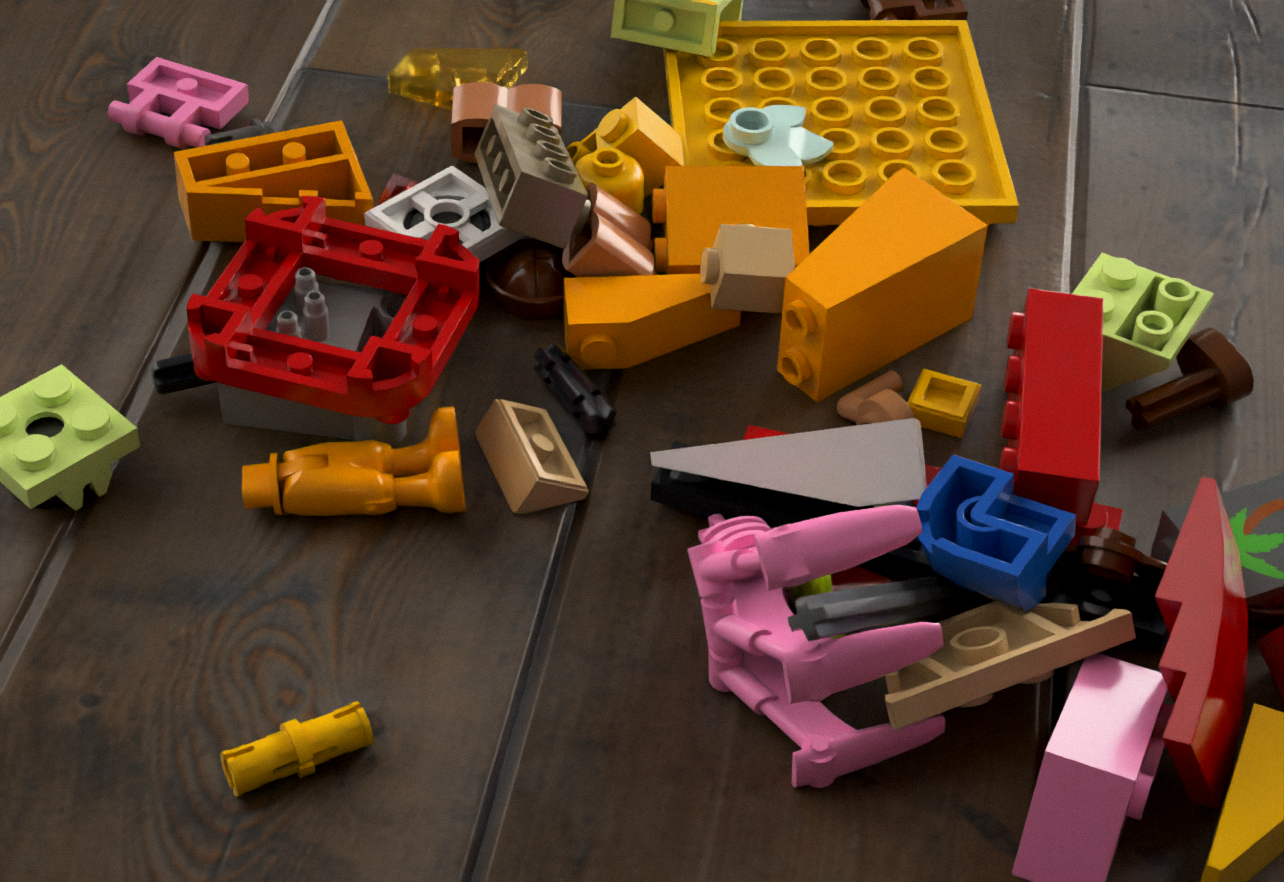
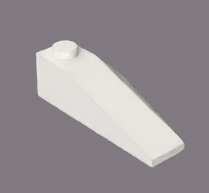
(843, 465)

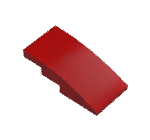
(1206, 648)

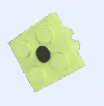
(60, 441)

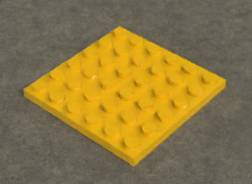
(873, 87)

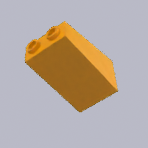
(879, 286)

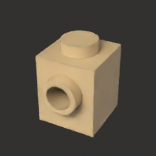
(748, 267)

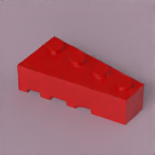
(1054, 400)

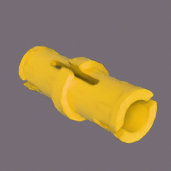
(296, 748)

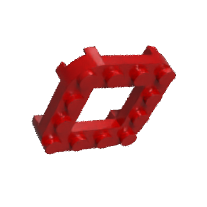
(392, 371)

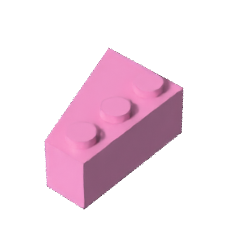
(1094, 772)

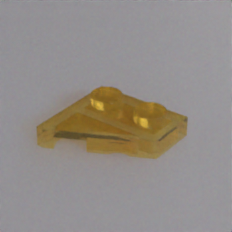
(434, 72)

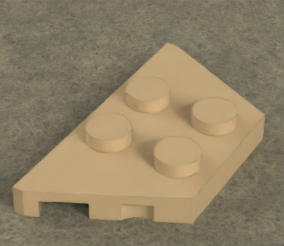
(996, 650)

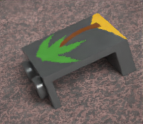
(1258, 528)

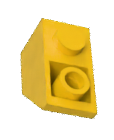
(638, 134)

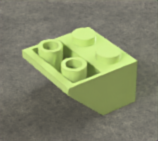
(1143, 317)

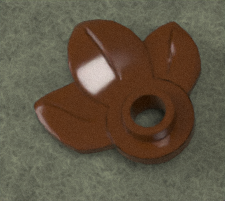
(1113, 557)

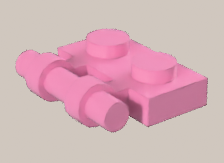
(186, 94)

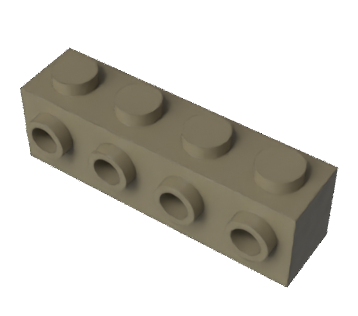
(531, 176)

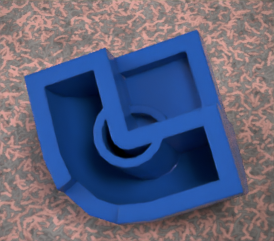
(989, 536)

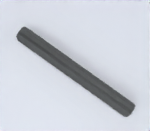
(870, 607)

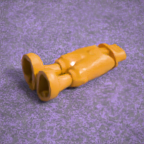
(362, 476)

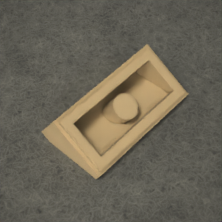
(528, 457)

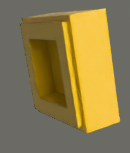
(944, 402)

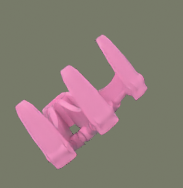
(746, 594)

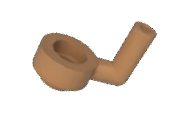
(876, 401)

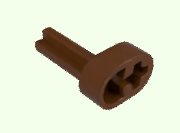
(1211, 374)

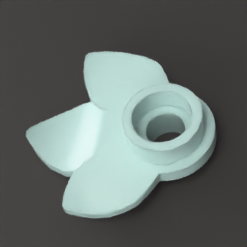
(774, 136)

